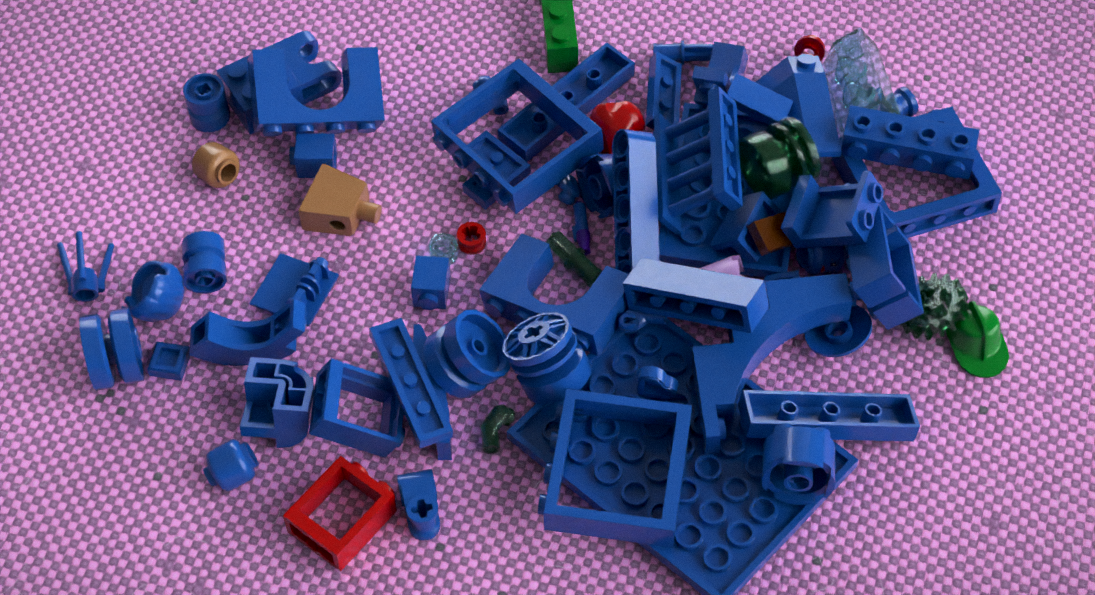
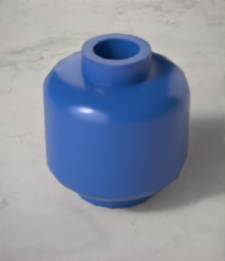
(230, 465)

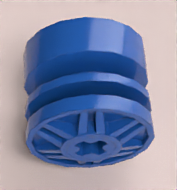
(546, 357)

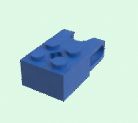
(304, 79)

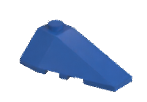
(805, 83)

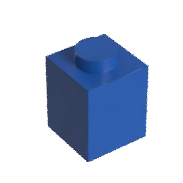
(311, 152)
(430, 282)

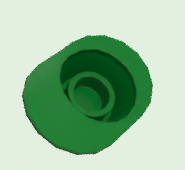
(979, 342)

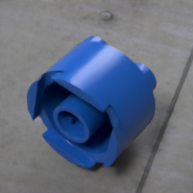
(798, 463)

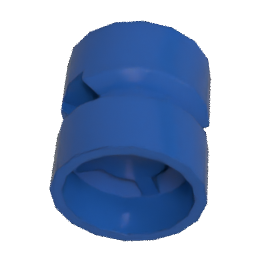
(206, 102)
(203, 262)

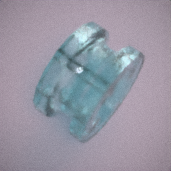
(447, 241)

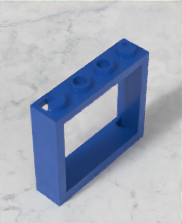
(489, 95)
(608, 524)

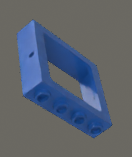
(942, 212)

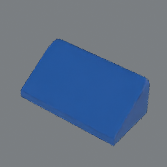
(758, 100)

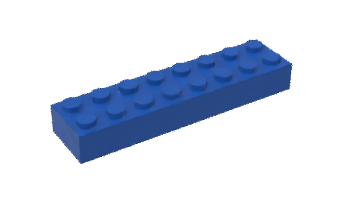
(583, 86)
(843, 414)

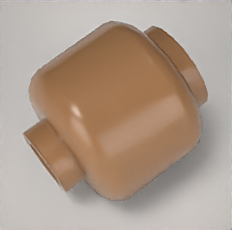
(215, 165)

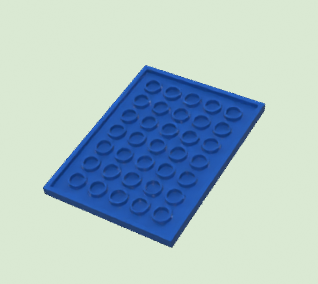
(622, 467)

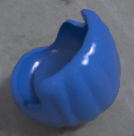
(155, 292)

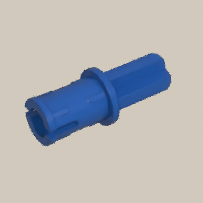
(684, 52)

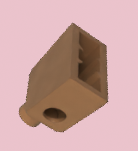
(337, 203)

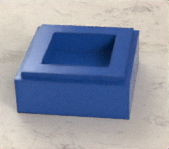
(169, 361)

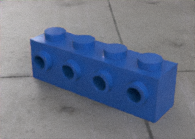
(909, 142)
(696, 295)

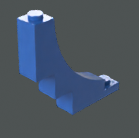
(724, 368)

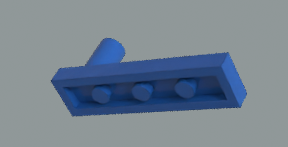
(410, 383)

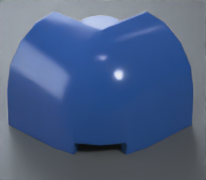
(277, 401)

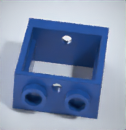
(324, 422)

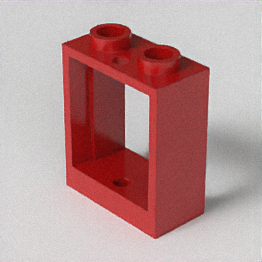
(319, 540)

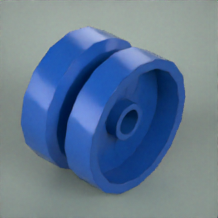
(109, 349)
(466, 354)

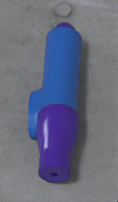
(581, 230)

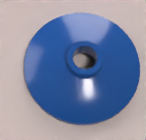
(841, 337)

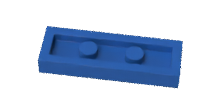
(663, 89)

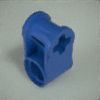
(420, 503)

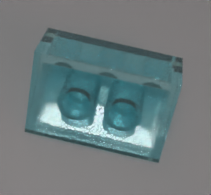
(857, 77)

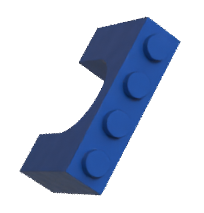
(278, 111)
(515, 279)

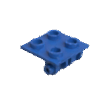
(296, 280)

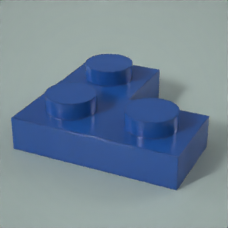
(502, 160)

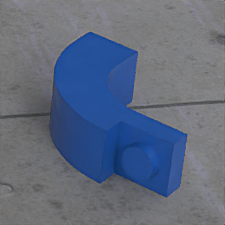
(723, 65)
(234, 342)

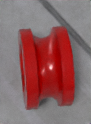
(474, 246)

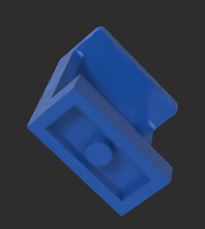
(832, 213)

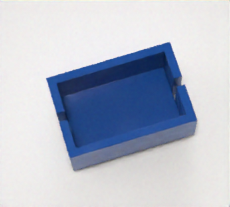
(885, 273)

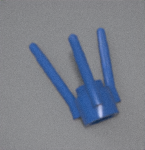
(84, 283)

